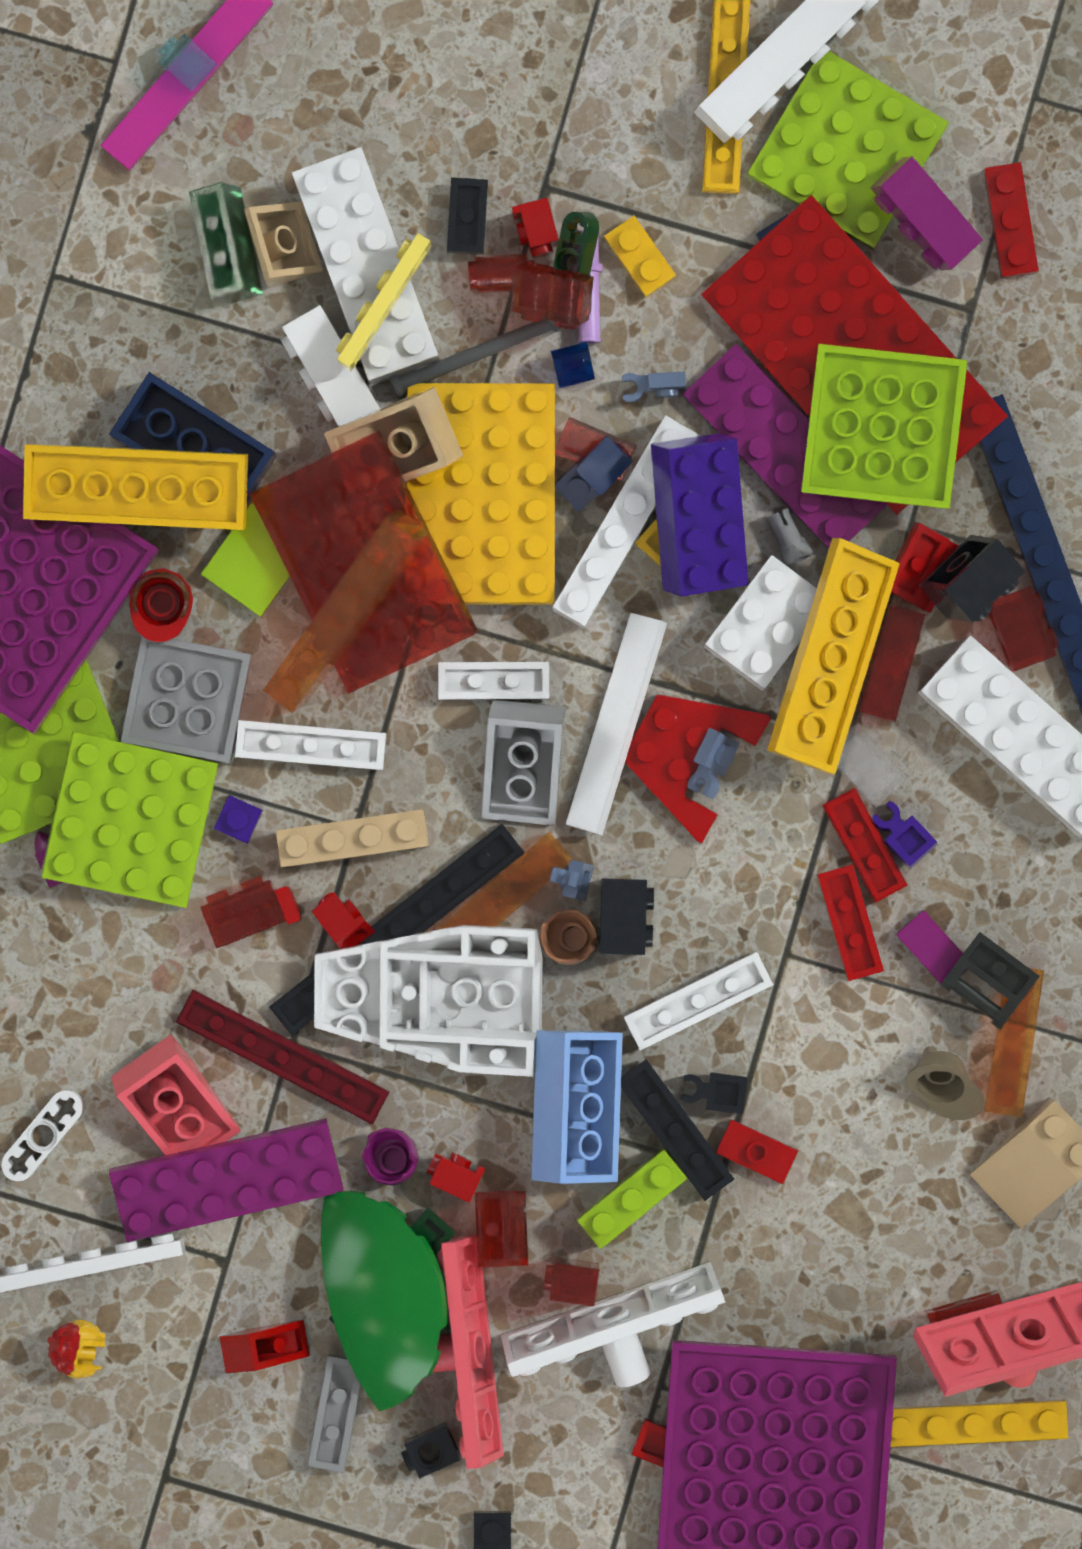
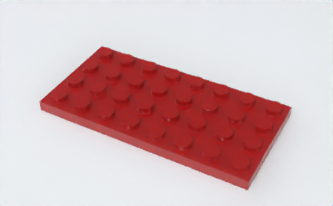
(817, 288)

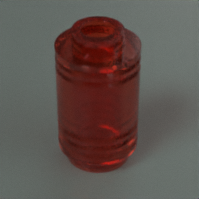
(494, 272)

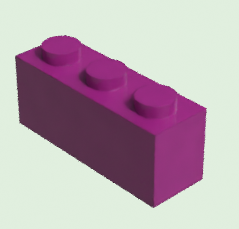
(925, 214)

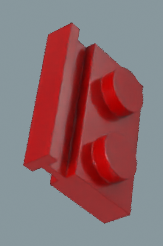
(918, 559)

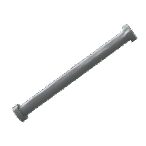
(472, 355)

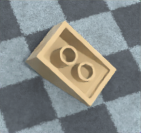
(413, 430)
(1033, 1164)

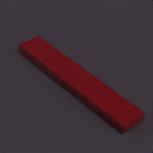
(282, 1056)

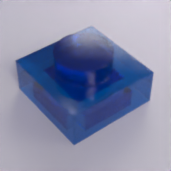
(572, 365)

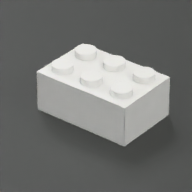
(764, 623)

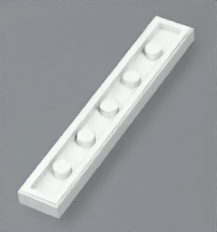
(616, 723)

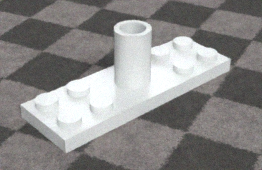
(614, 1326)

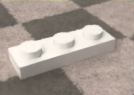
(493, 680)

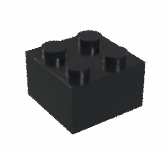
(972, 579)
(624, 916)

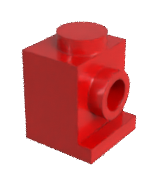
(536, 227)
(342, 921)
(455, 1175)

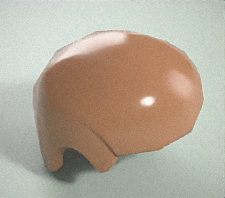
(568, 937)

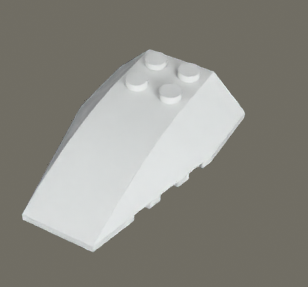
(439, 995)

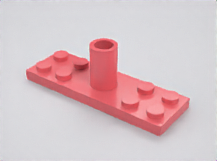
(1004, 1341)
(470, 1352)

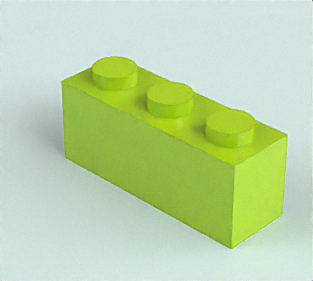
(631, 1198)

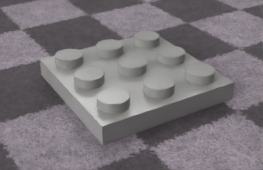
(186, 699)

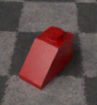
(264, 1346)

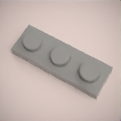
(335, 1416)

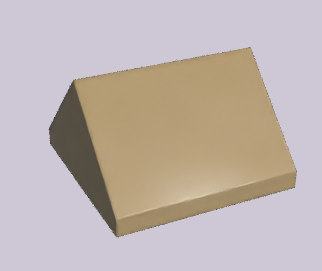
(283, 242)

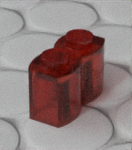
(552, 294)

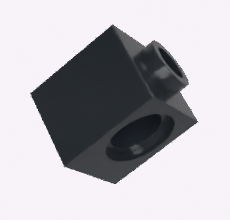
(442, 1438)

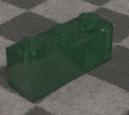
(225, 242)

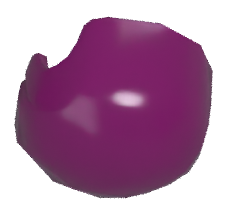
(390, 1156)

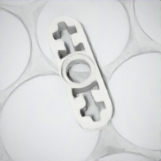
(17, 1150)

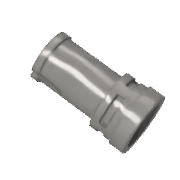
(793, 545)

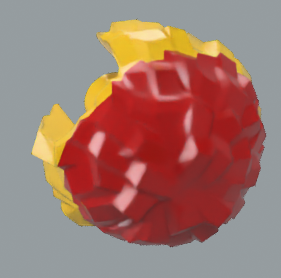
(74, 1348)

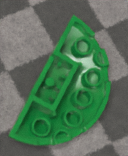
(382, 1295)

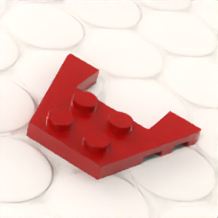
(668, 743)

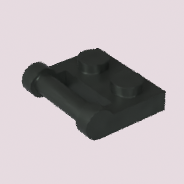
(996, 969)

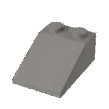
(523, 762)

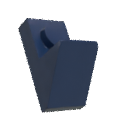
(593, 473)

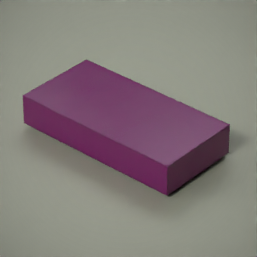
(930, 945)

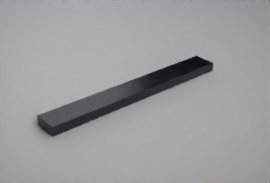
(417, 912)

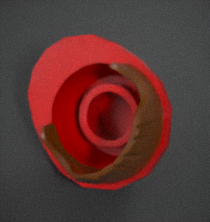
(160, 604)

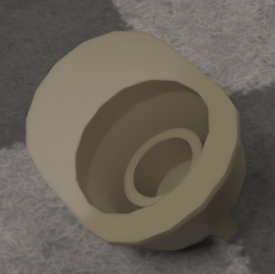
(943, 1085)

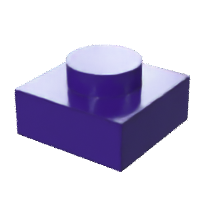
(238, 819)

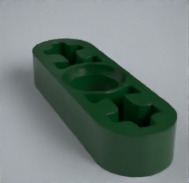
(570, 235)

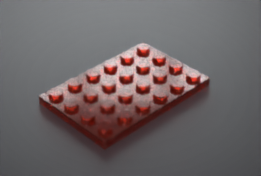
(320, 527)

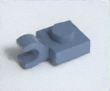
(663, 384)
(713, 759)
(573, 879)

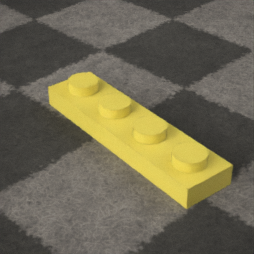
(390, 287)

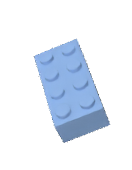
(577, 1106)

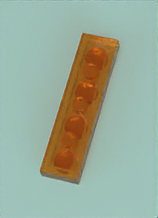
(513, 885)
(1013, 1055)

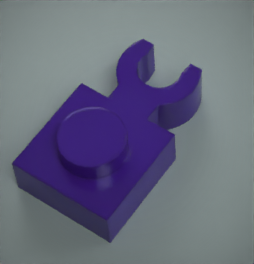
(908, 838)

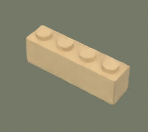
(352, 838)

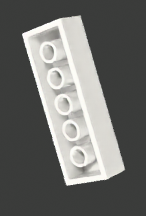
(357, 252)
(1011, 728)

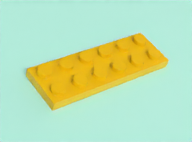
(135, 486)
(833, 656)

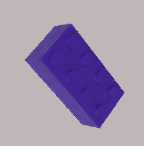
(699, 514)

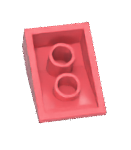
(173, 1099)

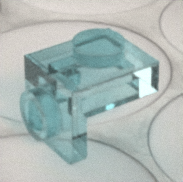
(186, 61)

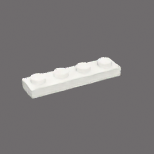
(310, 745)
(698, 1000)

